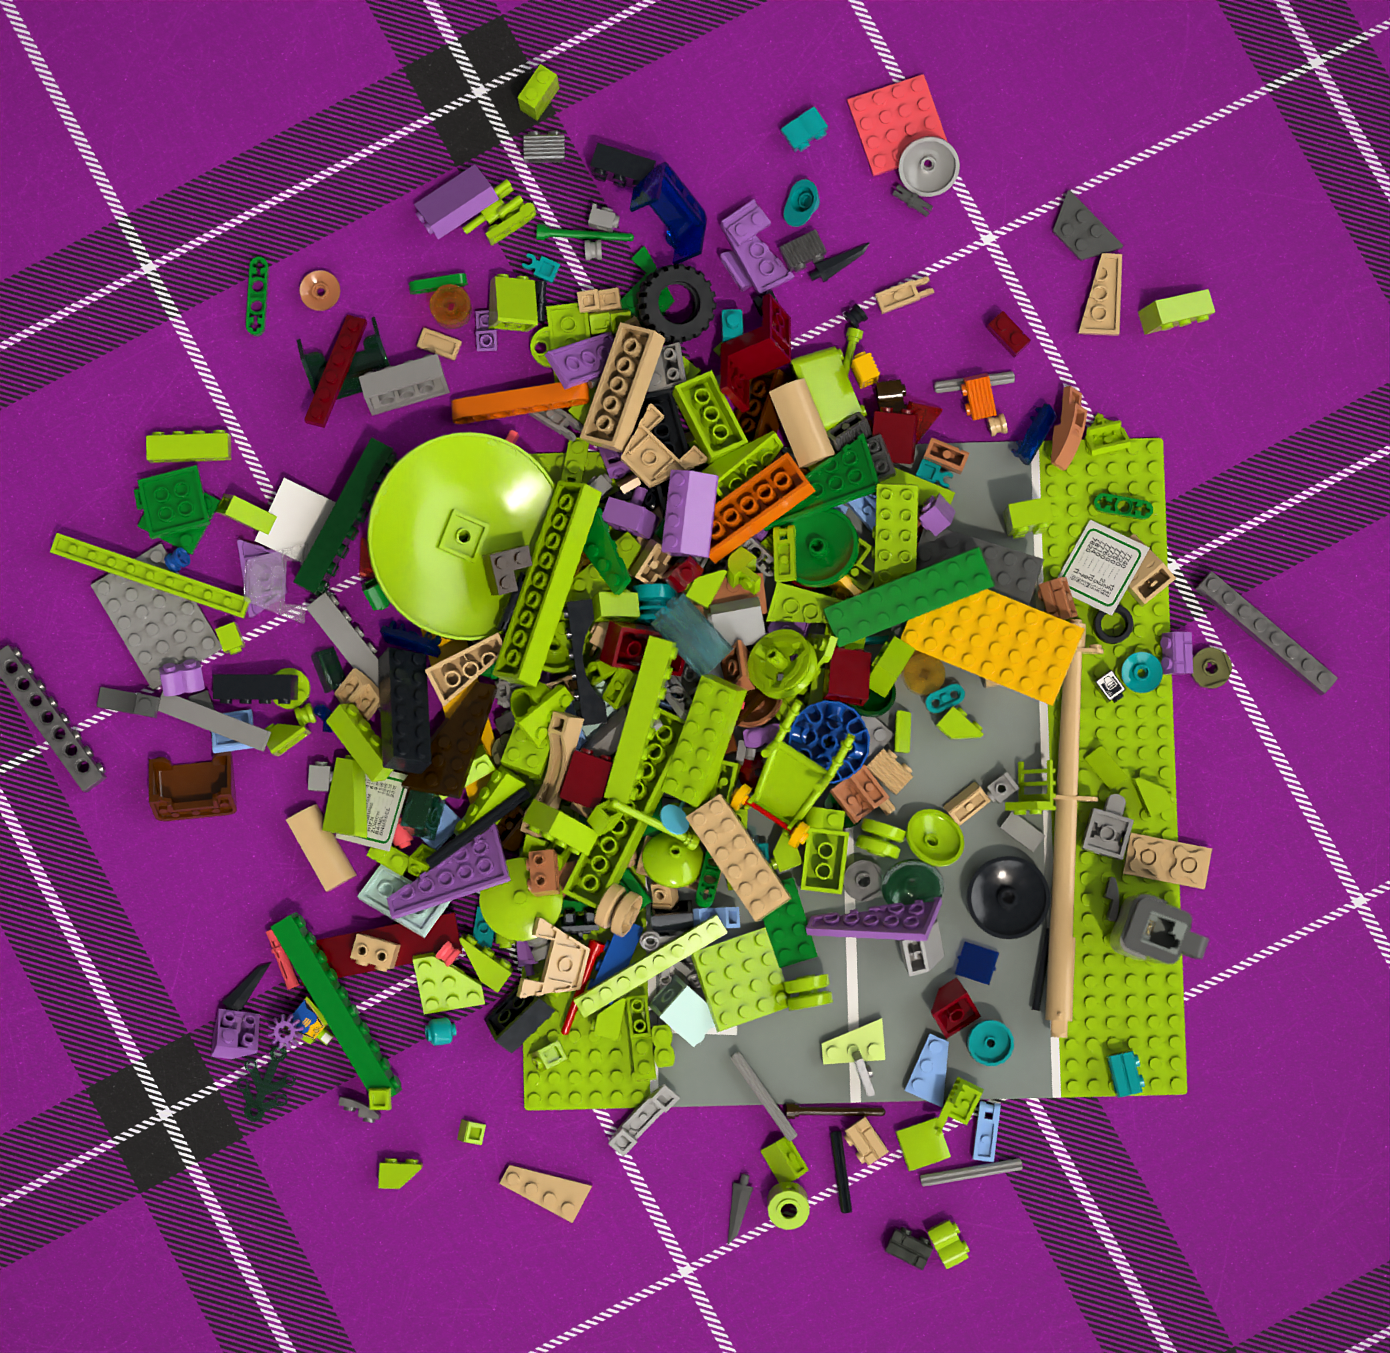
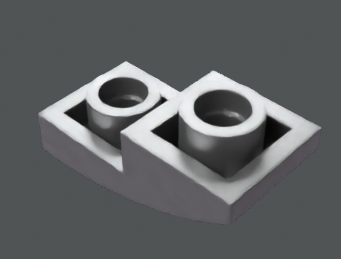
(881, 458)
(351, 1104)

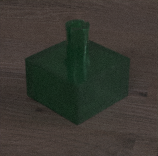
(422, 814)

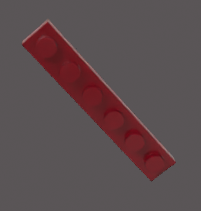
(335, 371)

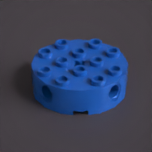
(834, 722)

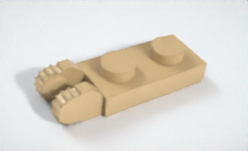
(902, 295)

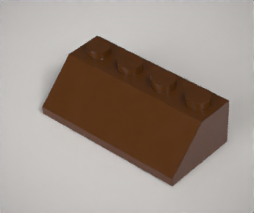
(762, 415)

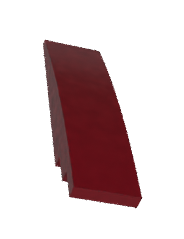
(339, 948)

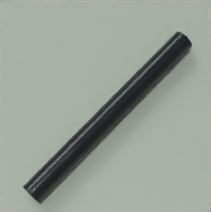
(1041, 973)

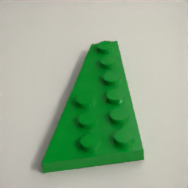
(836, 482)

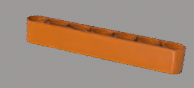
(518, 402)

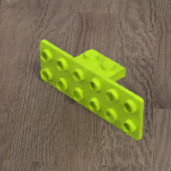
(895, 531)

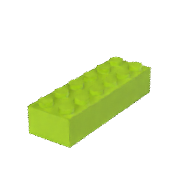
(704, 740)

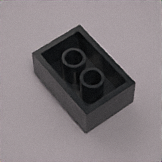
(619, 166)

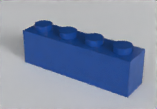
(618, 955)

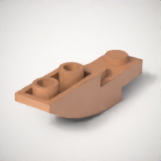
(1070, 431)

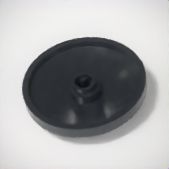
(1008, 897)

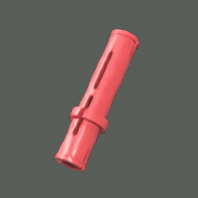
(283, 961)

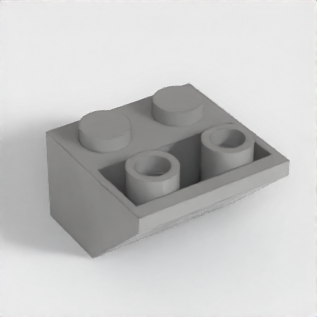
(668, 370)
(922, 955)

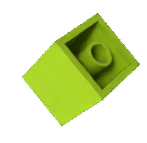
(512, 303)

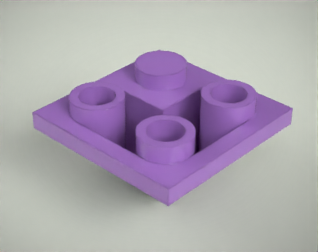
(235, 1034)

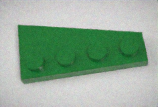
(603, 555)

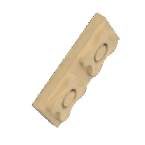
(1167, 861)

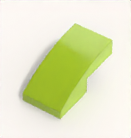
(607, 320)

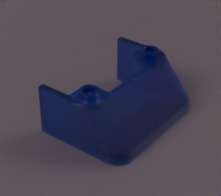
(676, 209)

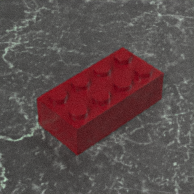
(626, 646)

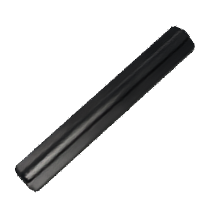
(841, 1172)

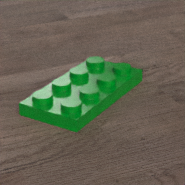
(788, 932)

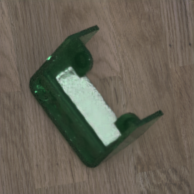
(370, 360)

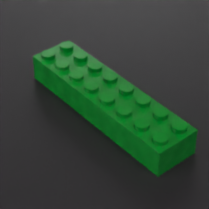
(909, 596)

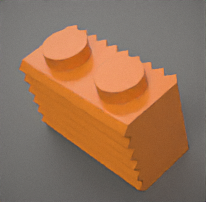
(979, 396)

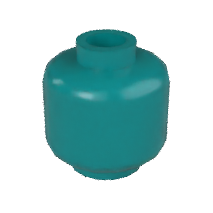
(440, 1031)

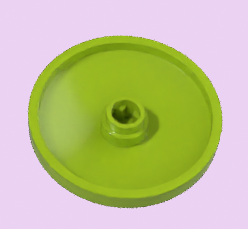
(513, 908)

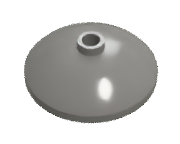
(929, 179)

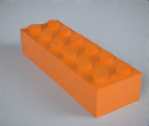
(757, 505)

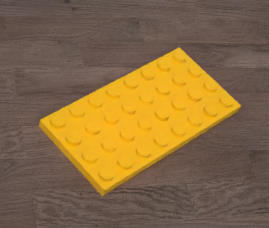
(999, 642)

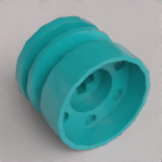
(653, 599)

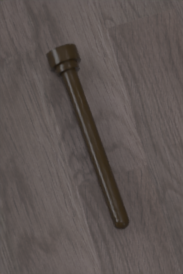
(794, 1111)

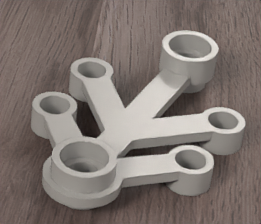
(655, 944)

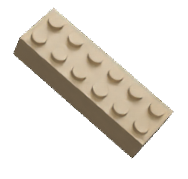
(622, 387)
(738, 857)

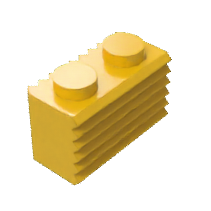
(865, 369)

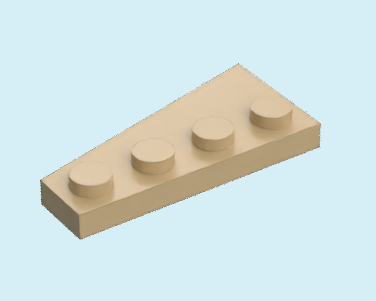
(1104, 300)
(553, 1193)

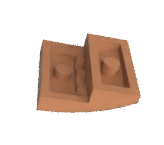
(859, 794)

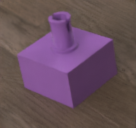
(631, 516)

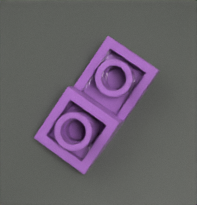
(485, 337)

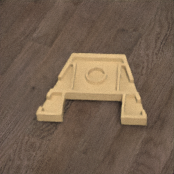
(651, 458)
(563, 964)

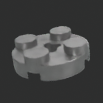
(851, 879)

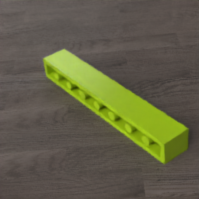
(640, 720)

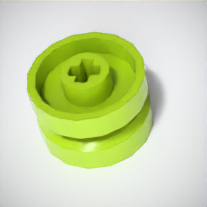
(879, 842)
(808, 991)

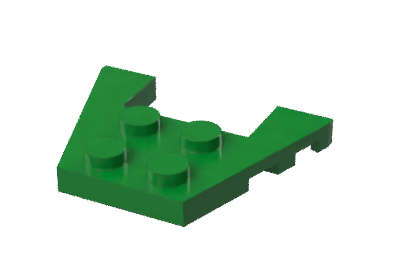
(646, 264)

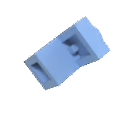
(728, 915)

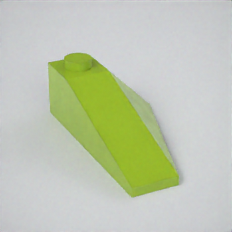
(744, 463)

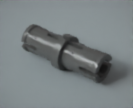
(912, 200)

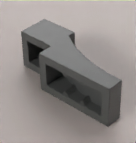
(128, 702)

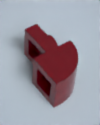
(682, 574)

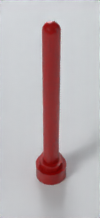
(596, 947)

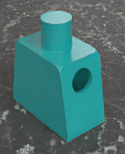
(731, 324)

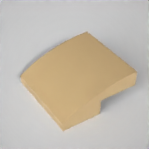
(361, 692)

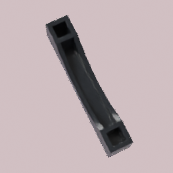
(580, 618)

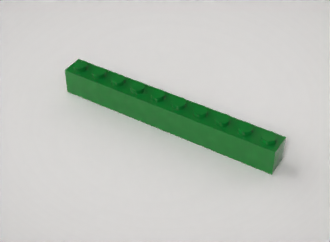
(334, 1004)

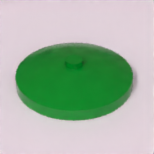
(824, 548)

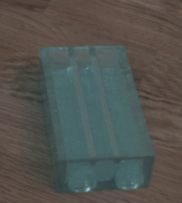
(695, 636)

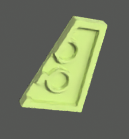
(866, 1039)

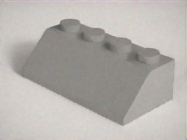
(404, 384)

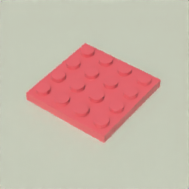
(893, 119)

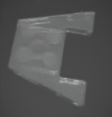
(267, 581)

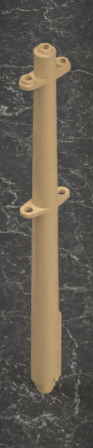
(1061, 940)

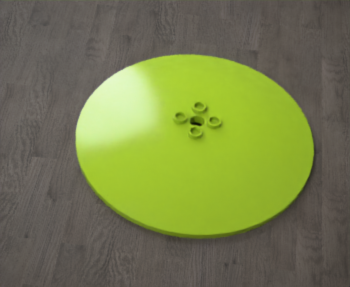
(416, 522)

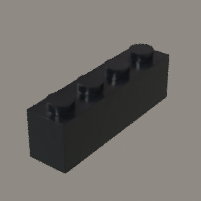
(255, 687)

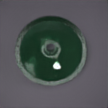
(898, 888)

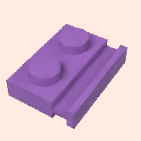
(745, 223)

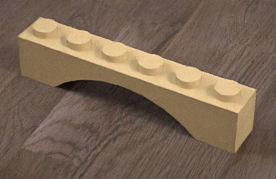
(563, 737)

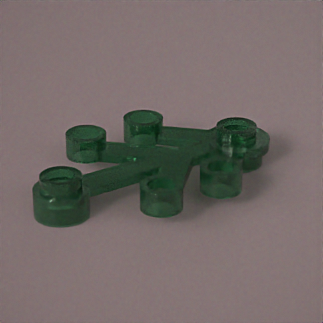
(264, 1087)

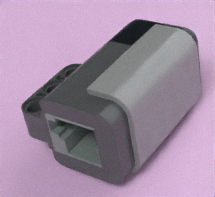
(1155, 931)

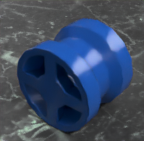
(177, 560)

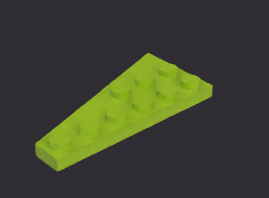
(590, 582)

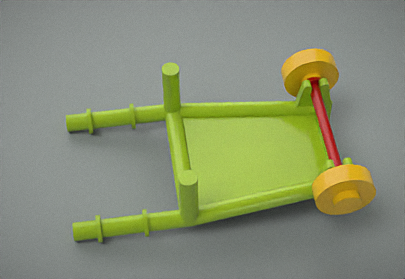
(789, 782)

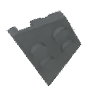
(1083, 231)

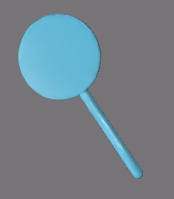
(674, 818)

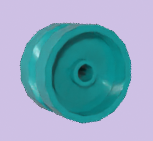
(978, 1038)

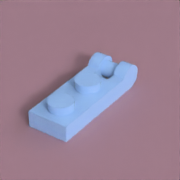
(986, 1132)

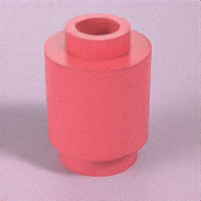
(401, 837)

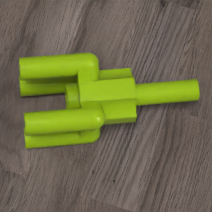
(498, 208)

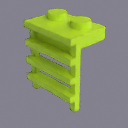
(1033, 802)
(959, 1103)

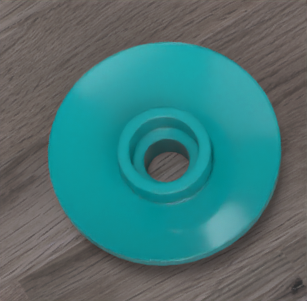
(1151, 668)

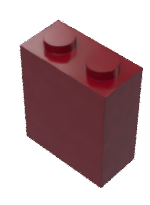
(898, 432)
(847, 676)
(587, 778)

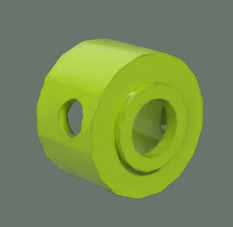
(526, 697)
(781, 1195)

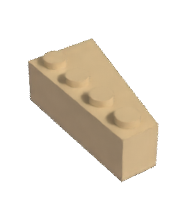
(462, 668)

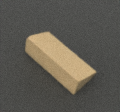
(966, 803)

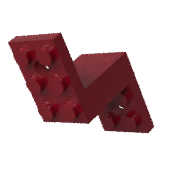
(755, 353)

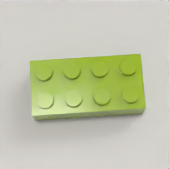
(709, 416)

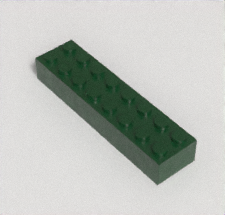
(345, 518)

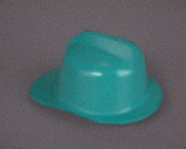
(801, 203)

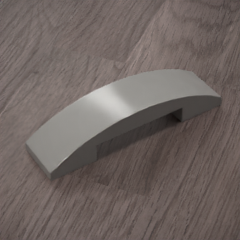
(641, 1118)

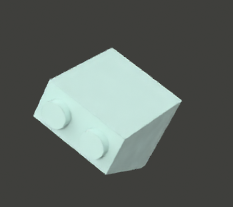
(683, 1010)

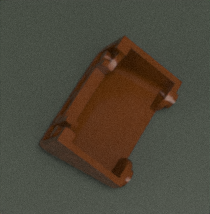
(192, 789)

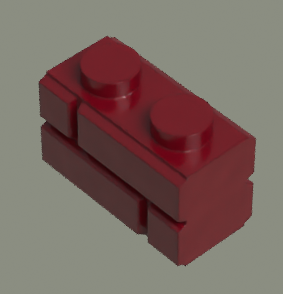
(1008, 334)

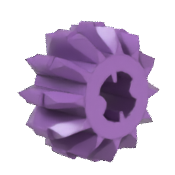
(283, 1024)

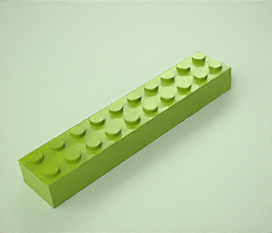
(547, 583)
(615, 848)

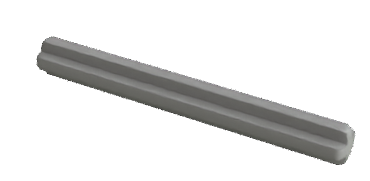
(763, 1096)
(971, 1172)

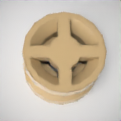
(997, 425)

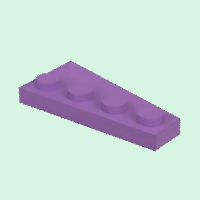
(760, 264)

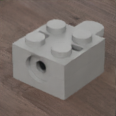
(1106, 829)

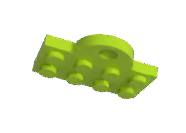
(564, 327)

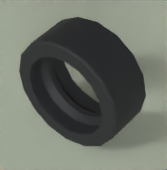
(1113, 639)

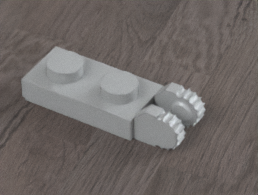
(558, 421)

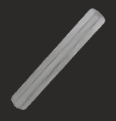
(955, 384)

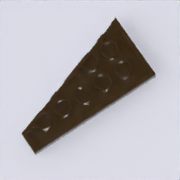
(455, 746)

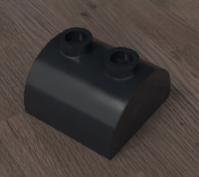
(674, 920)

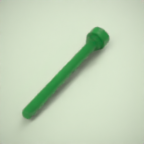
(545, 232)

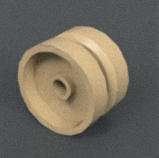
(618, 910)

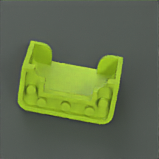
(828, 385)

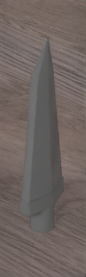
(740, 1200)

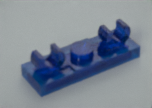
(1035, 434)
(411, 639)

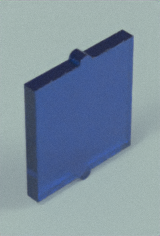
(976, 963)

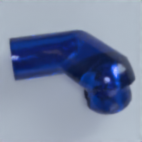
(323, 713)

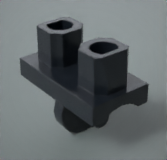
(578, 924)

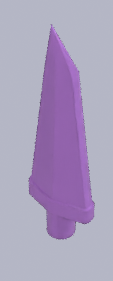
(525, 957)

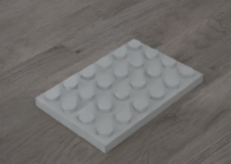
(156, 623)

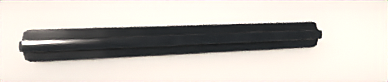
(478, 827)

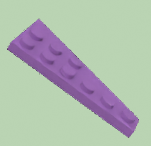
(467, 871)
(880, 922)

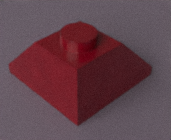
(953, 1008)

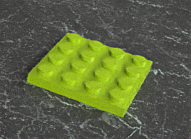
(741, 979)

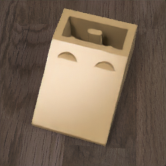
(1150, 577)

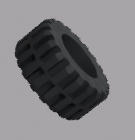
(702, 302)

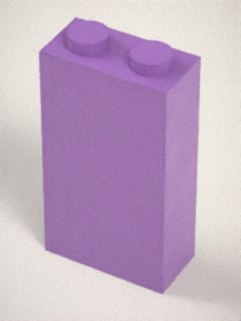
(455, 202)

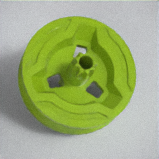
(772, 657)

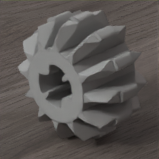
(505, 691)

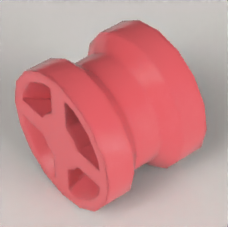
(448, 954)

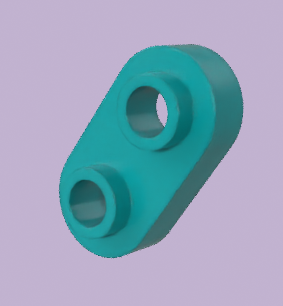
(944, 698)

